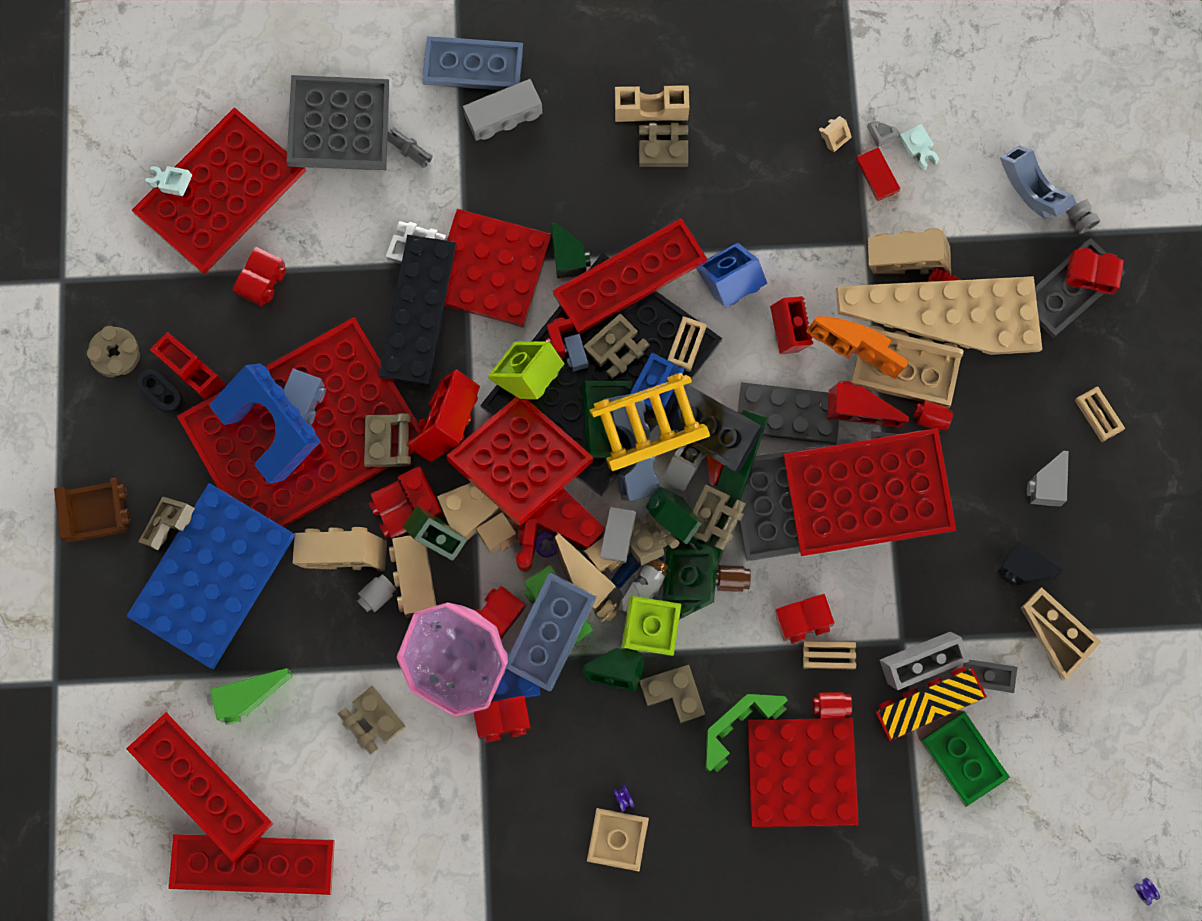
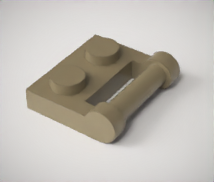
(379, 440)

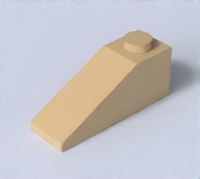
(581, 571)

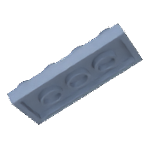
(472, 63)
(550, 631)

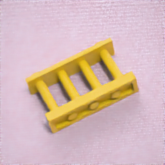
(668, 439)

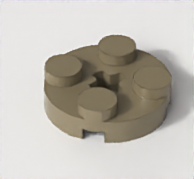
(110, 338)

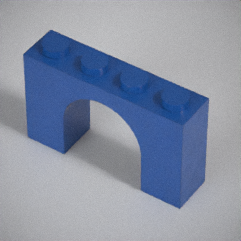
(293, 436)

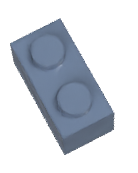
(576, 353)

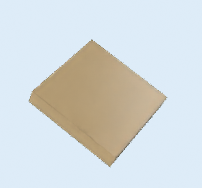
(617, 839)

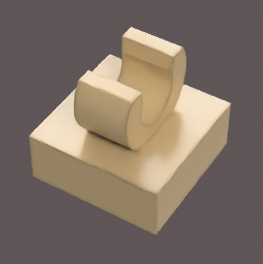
(835, 133)

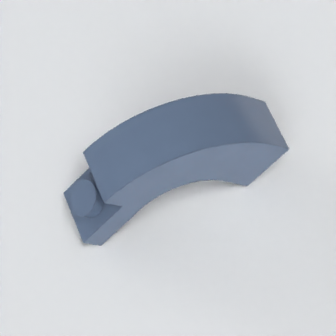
(1033, 186)

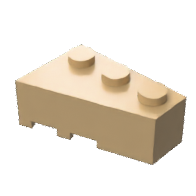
(909, 252)
(467, 509)
(339, 549)
(1059, 632)

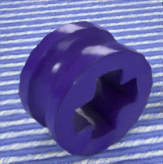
(539, 543)
(623, 798)
(1147, 891)

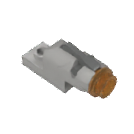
(643, 583)

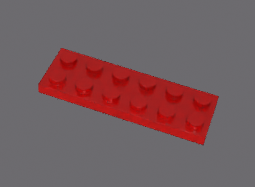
(629, 276)
(199, 787)
(265, 867)

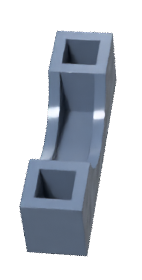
(638, 478)

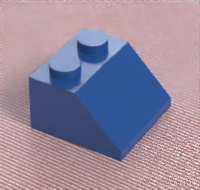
(732, 274)

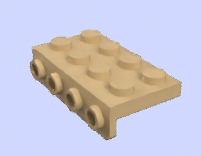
(927, 376)

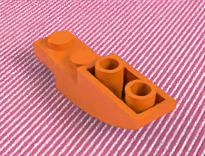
(850, 337)

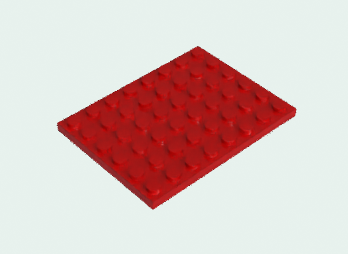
(336, 464)

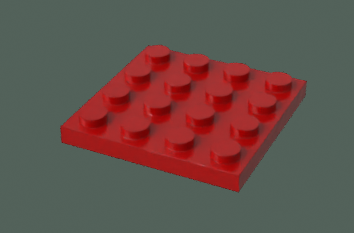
(495, 267)
(519, 459)
(802, 772)

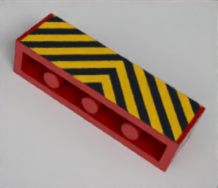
(931, 704)

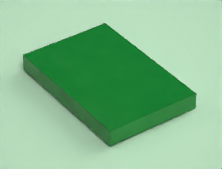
(964, 759)

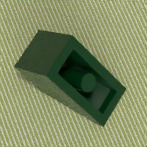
(569, 253)
(673, 514)
(434, 533)
(616, 669)

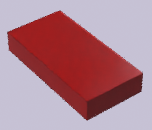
(878, 174)

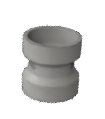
(1083, 216)

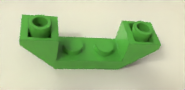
(765, 704)

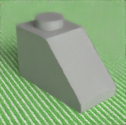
(683, 467)
(1050, 483)

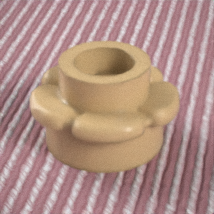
(607, 610)

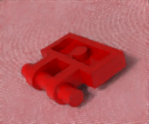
(527, 539)

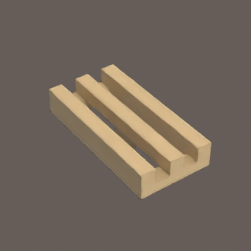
(688, 366)
(1092, 419)
(829, 645)

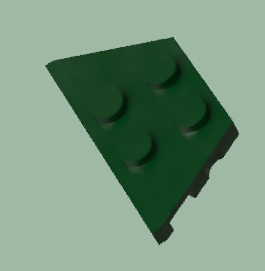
(690, 576)

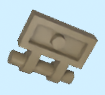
(663, 152)
(610, 340)
(709, 510)
(646, 546)
(377, 714)

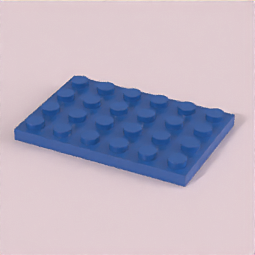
(211, 576)

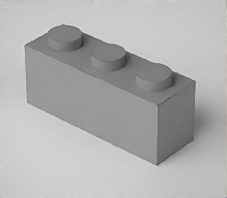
(503, 110)
(924, 660)

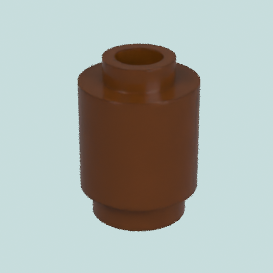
(732, 578)

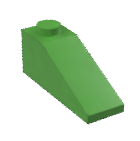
(244, 696)

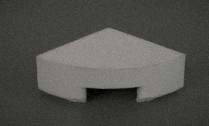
(882, 133)

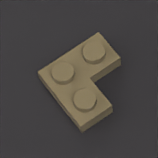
(167, 514)
(678, 686)

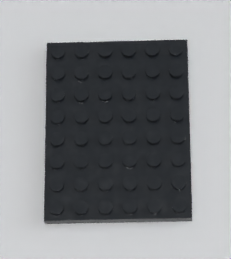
(562, 401)

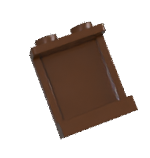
(92, 511)

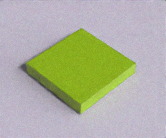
(651, 625)

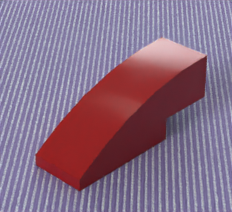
(187, 366)

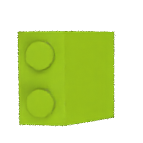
(527, 369)

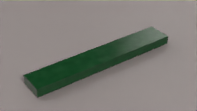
(734, 483)

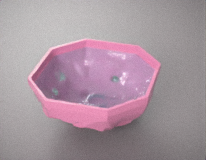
(453, 658)

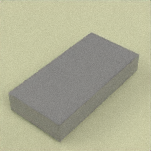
(618, 534)

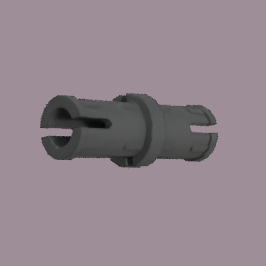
(409, 147)

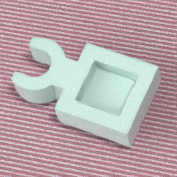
(918, 144)
(171, 181)

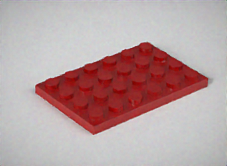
(232, 185)
(869, 492)

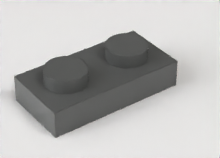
(994, 676)

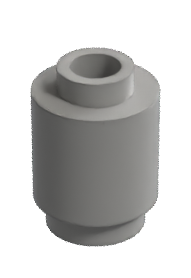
(376, 593)

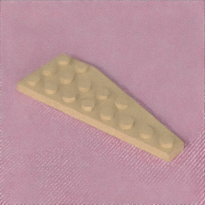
(975, 314)

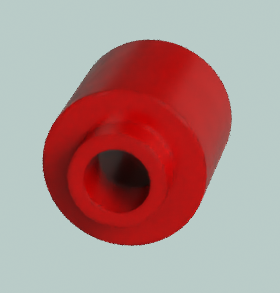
(933, 415)
(832, 705)

